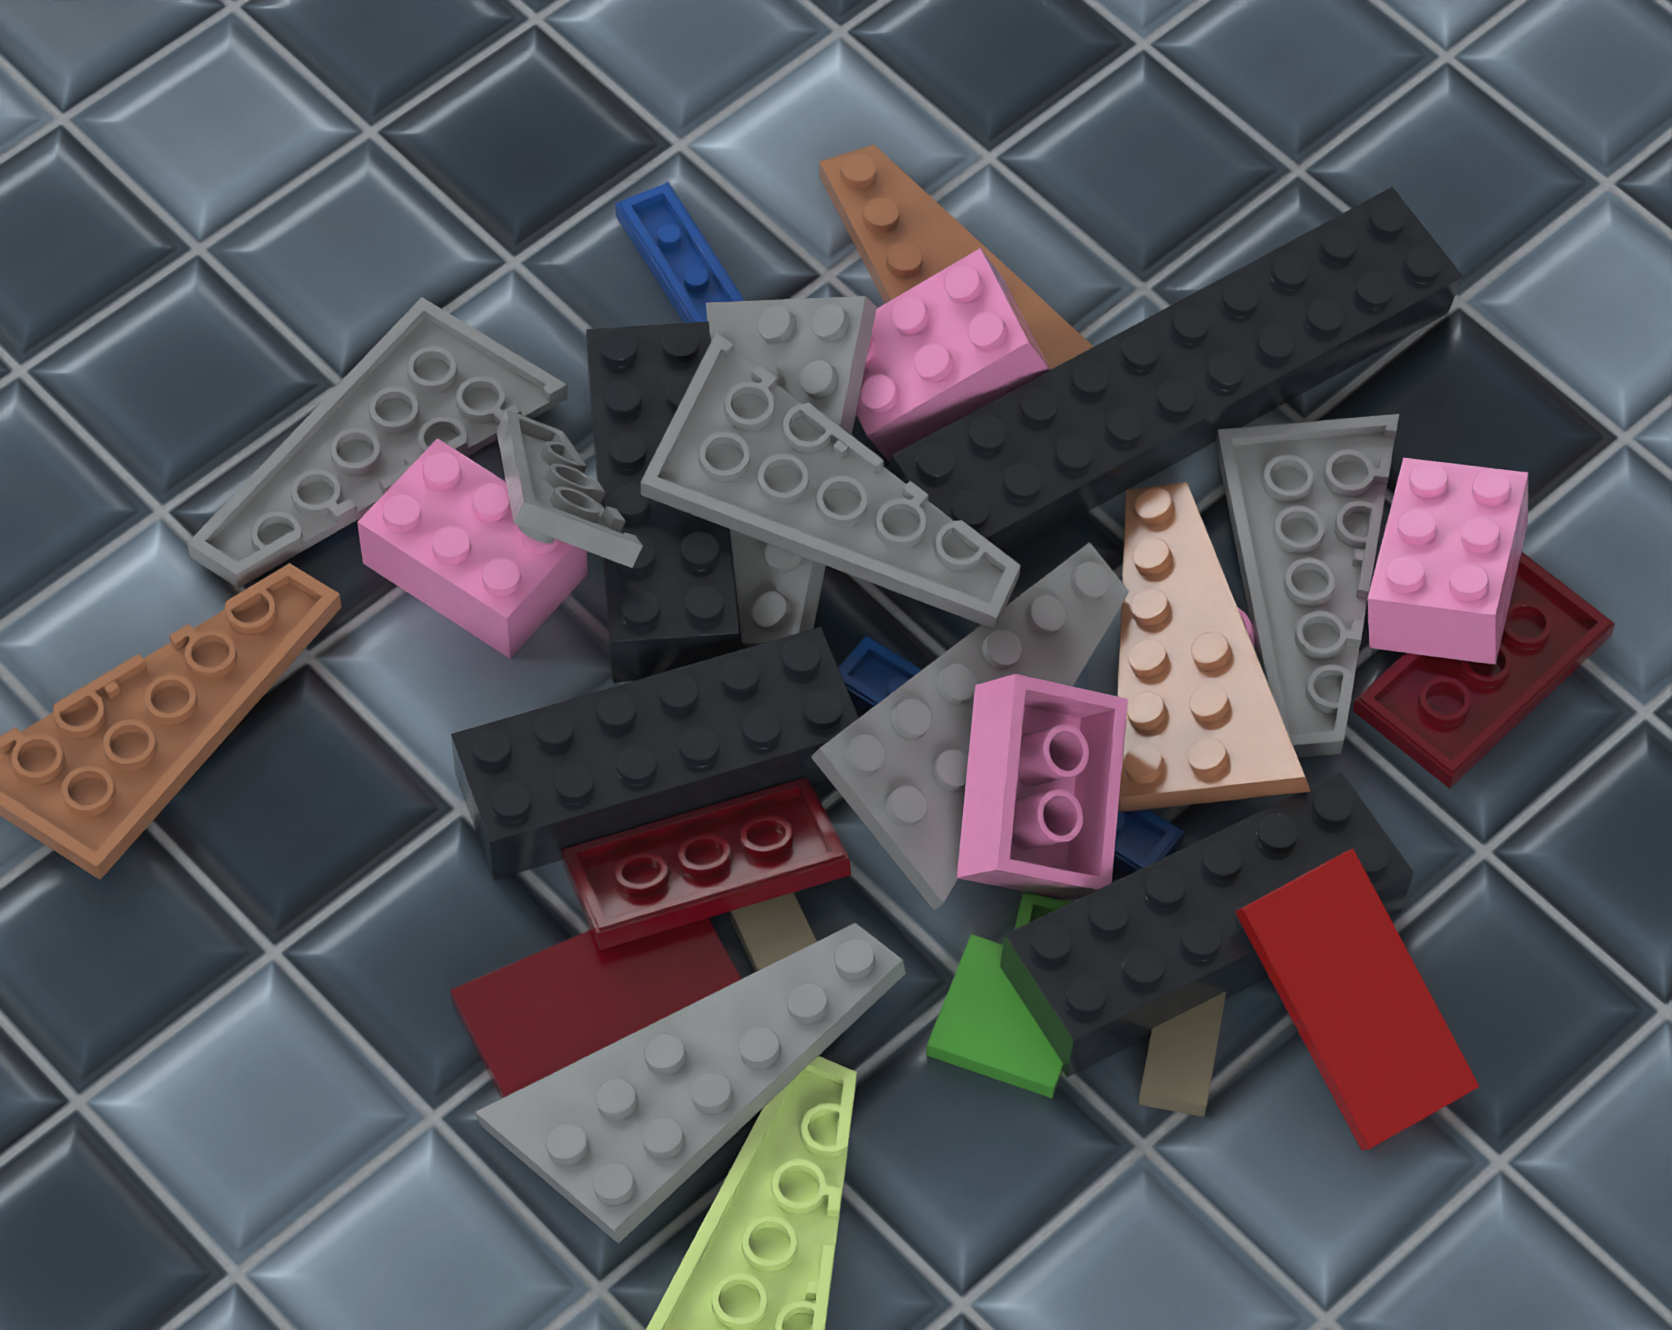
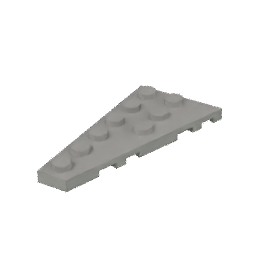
(660, 1102)

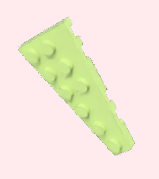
(775, 1221)

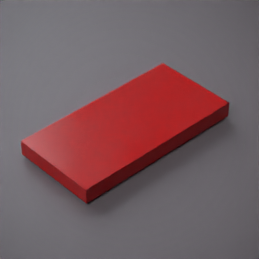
(1357, 999)

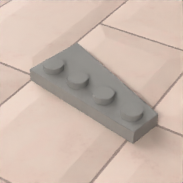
(554, 496)

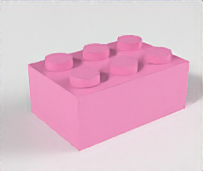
(944, 354)
(454, 546)
(1448, 560)
(1042, 787)

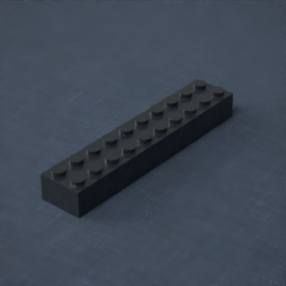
(1184, 375)

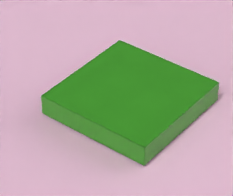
(990, 1027)

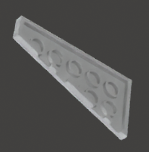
(819, 359)
(413, 386)
(804, 484)
(1306, 542)
(910, 752)

